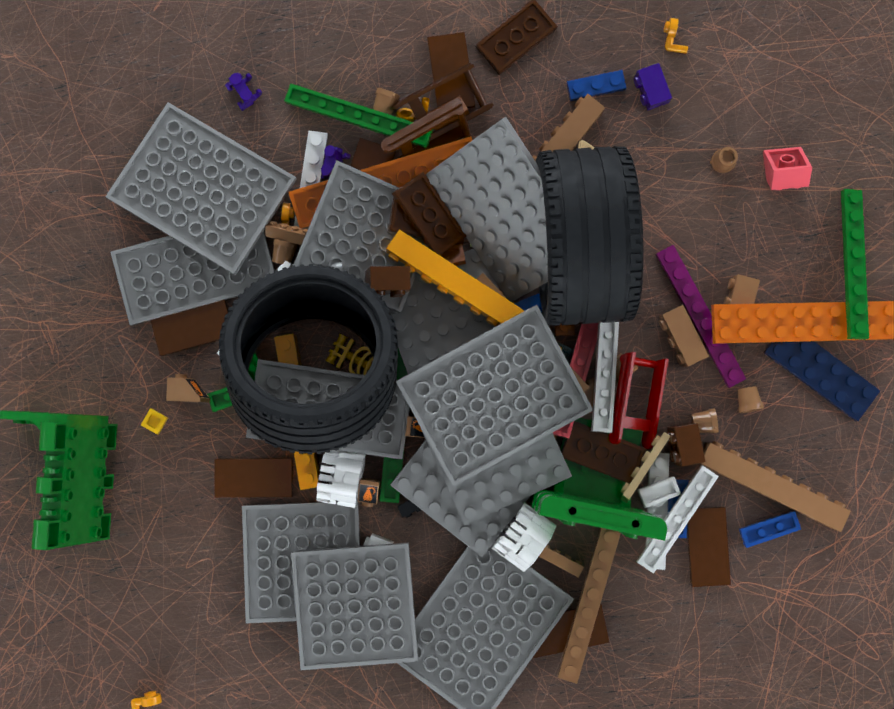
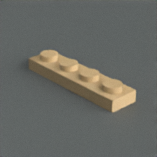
(639, 473)

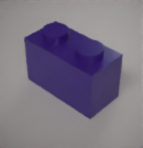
(652, 87)

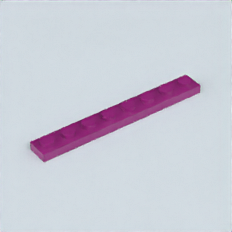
(699, 315)

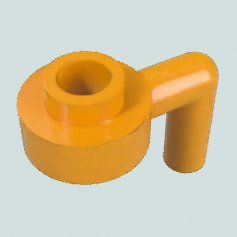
(670, 29)
(408, 114)
(287, 213)
(150, 698)

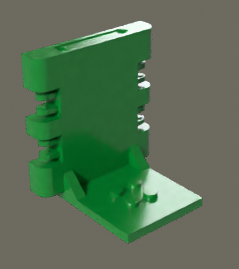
(72, 477)
(597, 500)

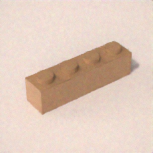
(285, 232)
(562, 561)

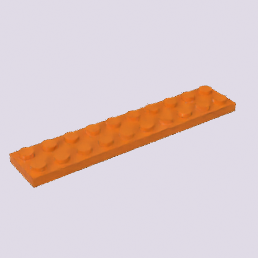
(395, 172)
(795, 322)

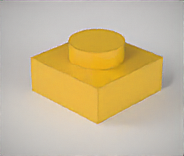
(154, 421)

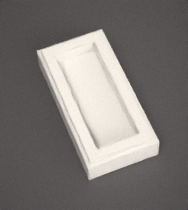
(659, 492)

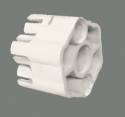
(344, 478)
(526, 540)

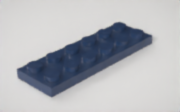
(825, 375)

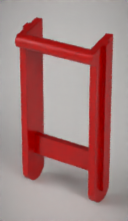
(620, 419)

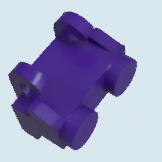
(242, 89)
(331, 155)

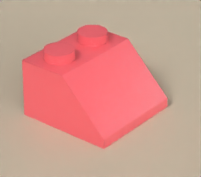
(787, 168)

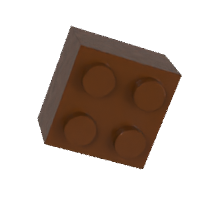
(389, 280)
(685, 444)

